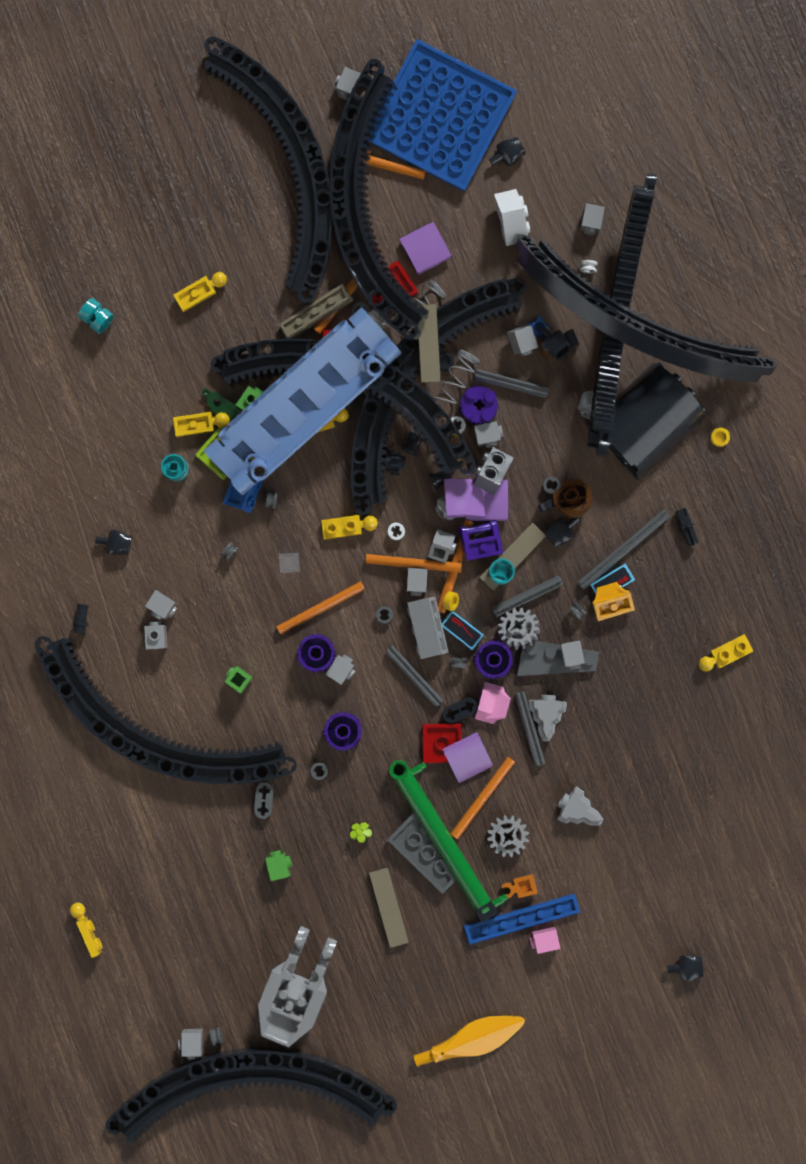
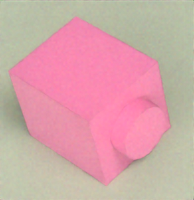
(545, 940)

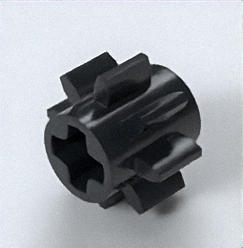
(395, 463)

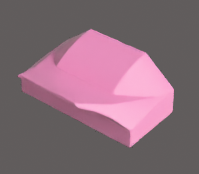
(492, 703)

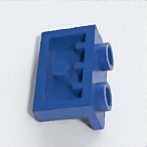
(243, 502)

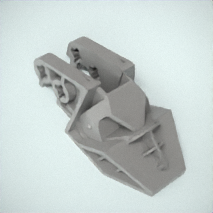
(291, 1001)

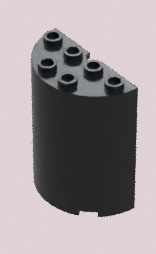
(652, 418)

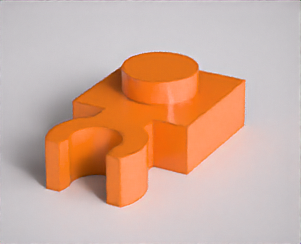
(522, 885)

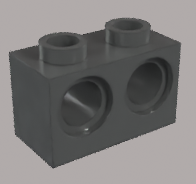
(494, 471)

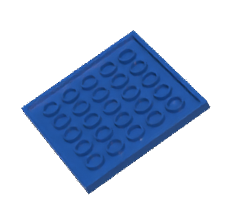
(442, 115)

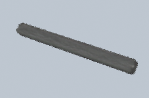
(625, 548)

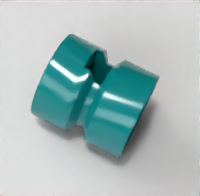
(94, 314)
(175, 467)
(501, 571)

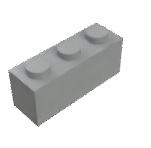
(427, 627)

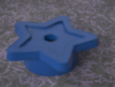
(538, 323)

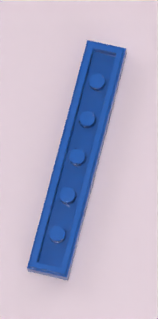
(522, 918)

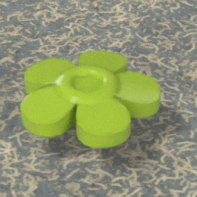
(360, 832)

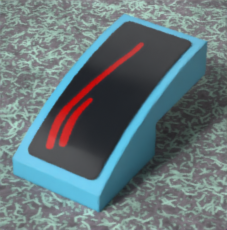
(621, 575)
(462, 630)

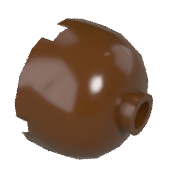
(573, 498)

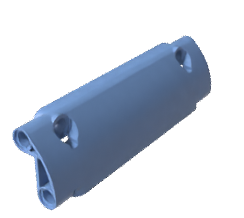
(302, 401)

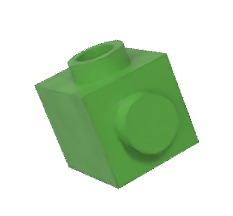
(248, 397)
(238, 679)
(278, 865)

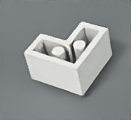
(512, 215)

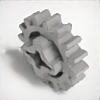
(514, 635)
(500, 830)

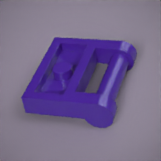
(480, 547)

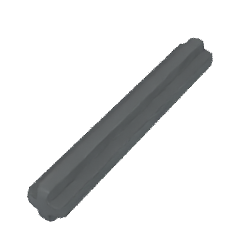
(511, 383)
(527, 596)
(414, 676)
(529, 728)

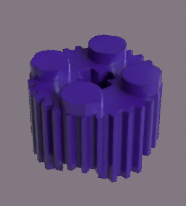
(486, 398)
(306, 650)
(482, 659)
(336, 722)

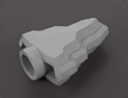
(547, 713)
(578, 809)

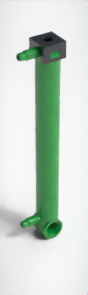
(443, 841)

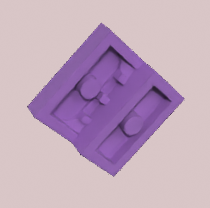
(425, 248)
(463, 499)
(496, 505)
(467, 757)

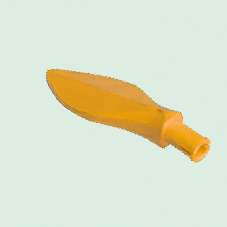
(473, 1039)

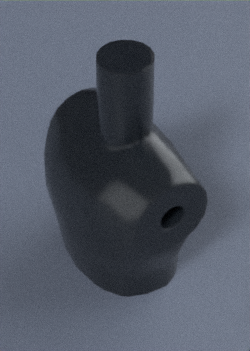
(509, 152)
(556, 343)
(560, 531)
(117, 543)
(689, 967)

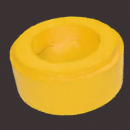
(720, 437)
(451, 601)

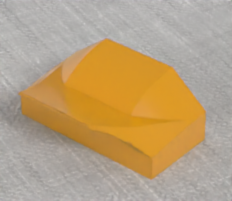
(612, 601)

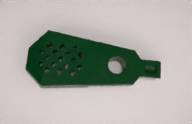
(225, 406)

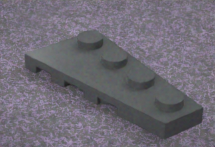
(547, 659)
(420, 851)

